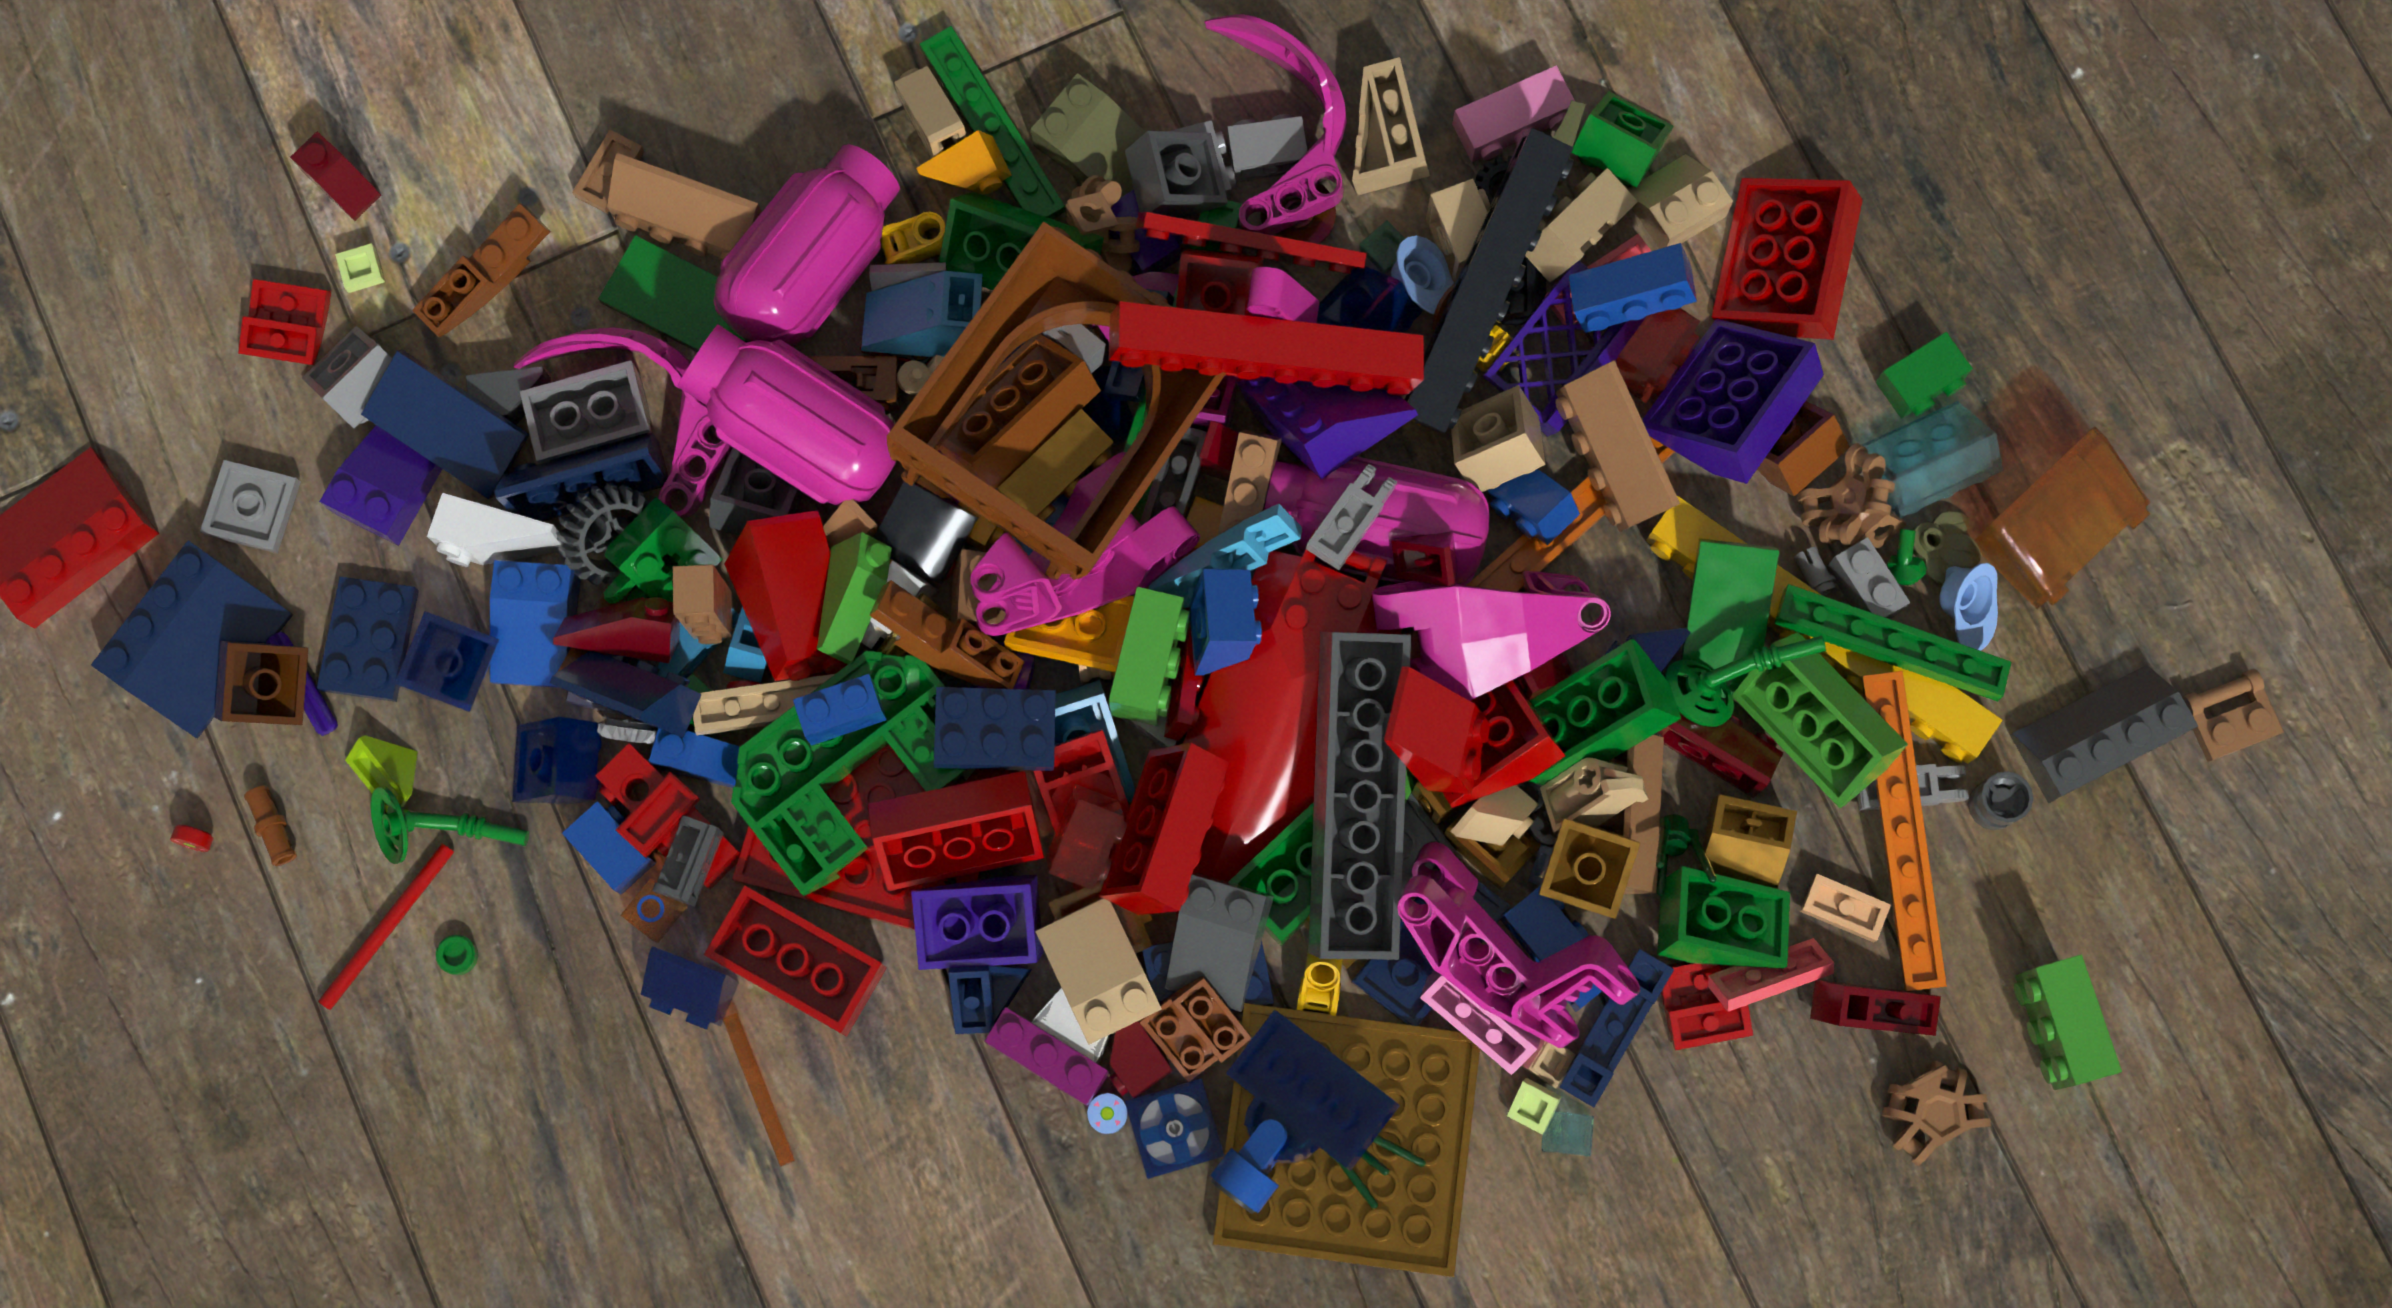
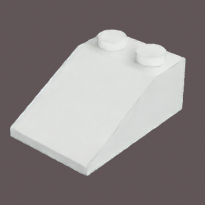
(485, 534)

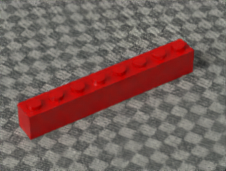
(1265, 348)

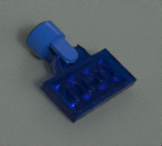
(1299, 1105)

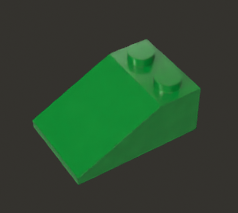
(1723, 921)

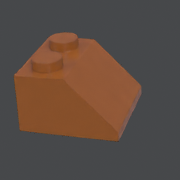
(1804, 449)

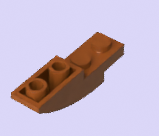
(484, 274)
(948, 646)

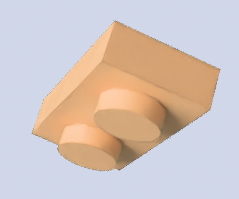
(1845, 908)

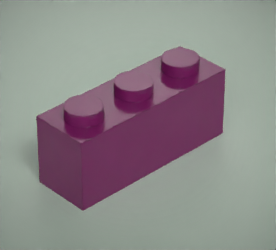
(1047, 1057)

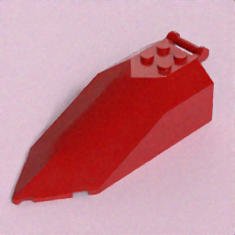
(1265, 707)

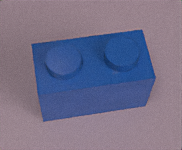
(1535, 504)
(839, 709)
(606, 849)

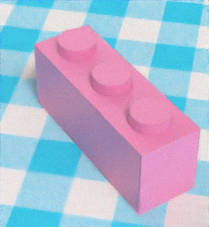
(1503, 116)
(1493, 1035)

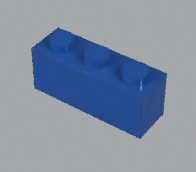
(1632, 288)
(1545, 931)

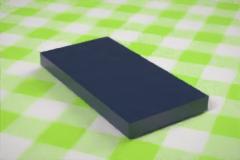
(444, 423)
(1400, 982)

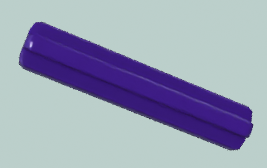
(314, 703)

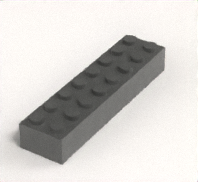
(1357, 799)

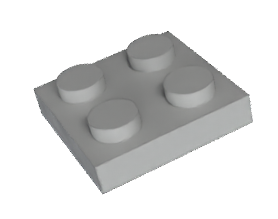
(250, 506)

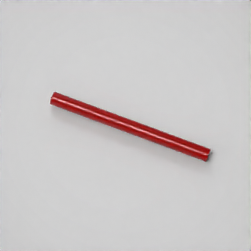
(386, 926)

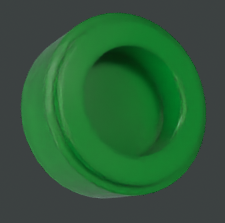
(456, 954)

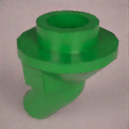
(1903, 566)

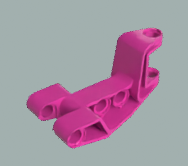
(1130, 561)
(1485, 635)
(1536, 991)

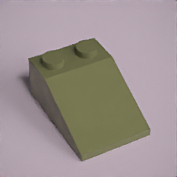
(1087, 134)

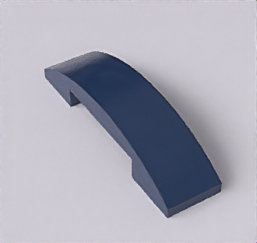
(1614, 1032)

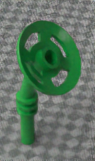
(1705, 683)
(397, 824)

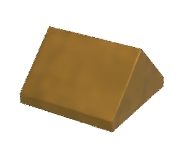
(1492, 860)
(1589, 867)

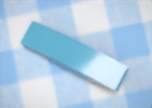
(1239, 548)

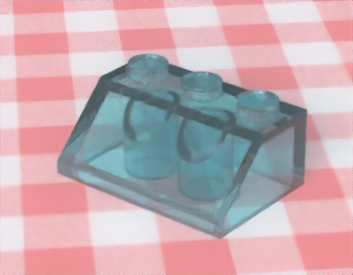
(1936, 457)

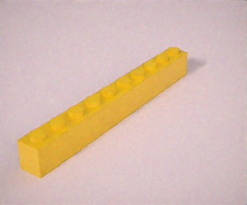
(1934, 707)

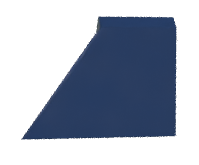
(982, 994)

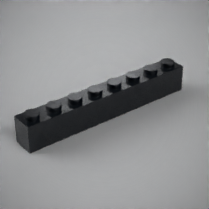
(1487, 277)

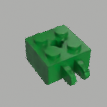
(650, 550)

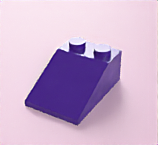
(381, 486)
(978, 923)

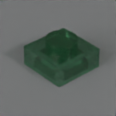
(1382, 246)

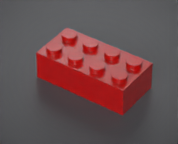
(1165, 829)
(955, 830)
(795, 961)

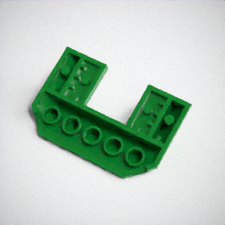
(786, 779)

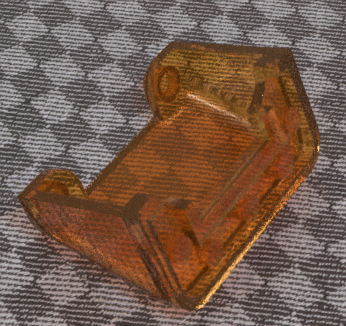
(2064, 520)

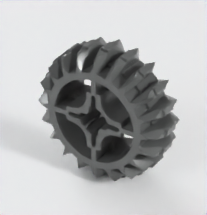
(591, 526)

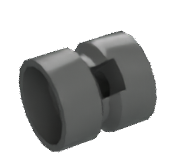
(2000, 800)

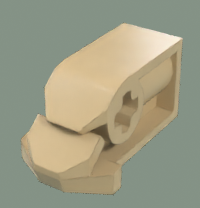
(1591, 792)

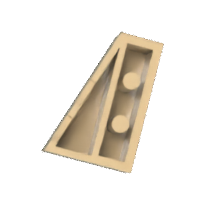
(1388, 133)
(1580, 223)

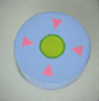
(1107, 1113)

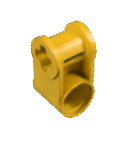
(909, 239)
(1320, 985)

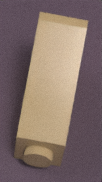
(929, 110)

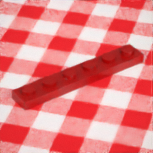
(1234, 241)

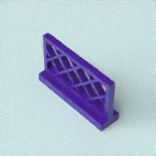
(1604, 351)

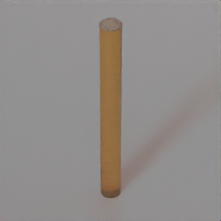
(758, 1090)

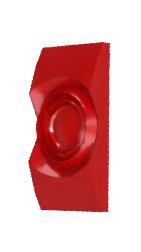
(1085, 763)

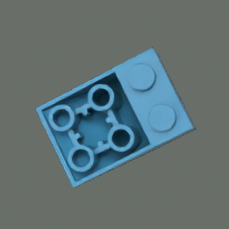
(921, 314)

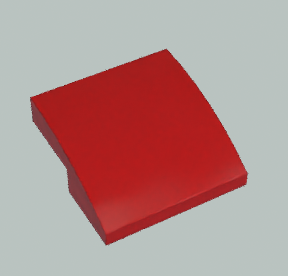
(284, 322)
(1695, 1013)

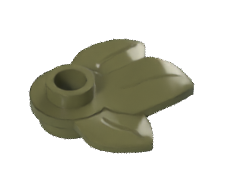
(1949, 546)

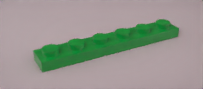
(985, 113)
(1893, 642)

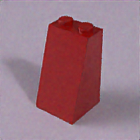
(781, 583)

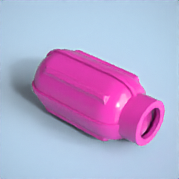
(806, 249)
(792, 416)
(1417, 506)

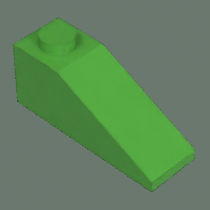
(853, 583)

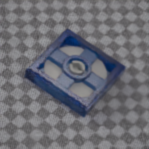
(1174, 1128)

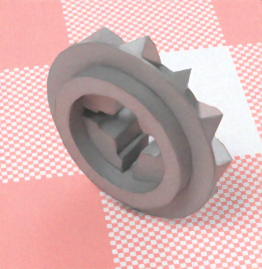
(627, 730)

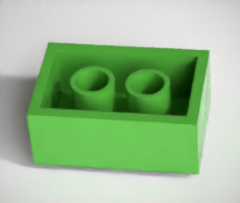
(1149, 657)
(2066, 1023)

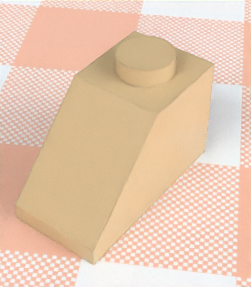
(1497, 817)

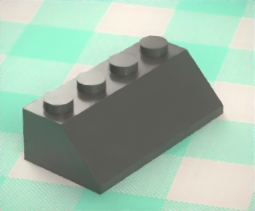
(2102, 732)

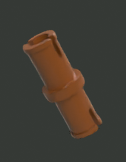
(270, 825)

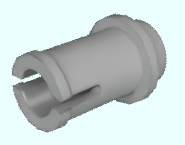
(1815, 573)

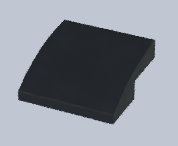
(925, 531)

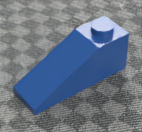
(696, 757)

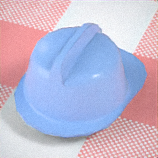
(1422, 271)
(1971, 600)

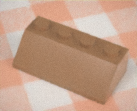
(677, 208)
(1616, 447)
(1641, 819)

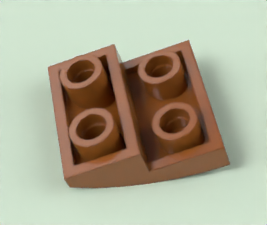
(1195, 1028)

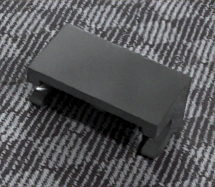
(688, 861)

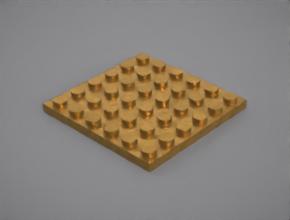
(1418, 1208)

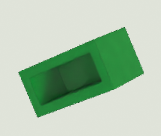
(1924, 375)

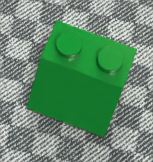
(1621, 139)

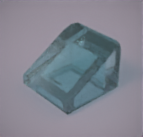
(1569, 1134)

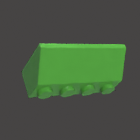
(1821, 723)

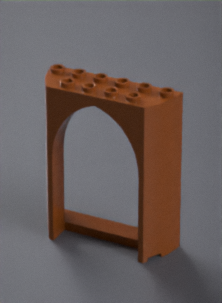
(1046, 289)

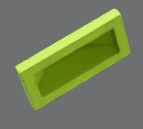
(384, 765)

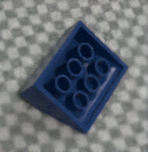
(546, 488)
(173, 636)

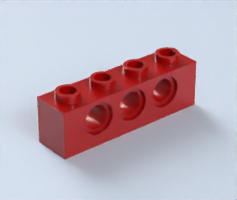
(632, 768)

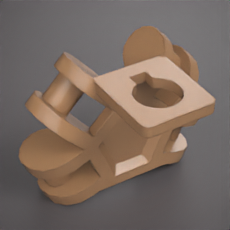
(1092, 213)
(1855, 500)
(1937, 1111)

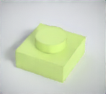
(360, 268)
(1534, 1106)

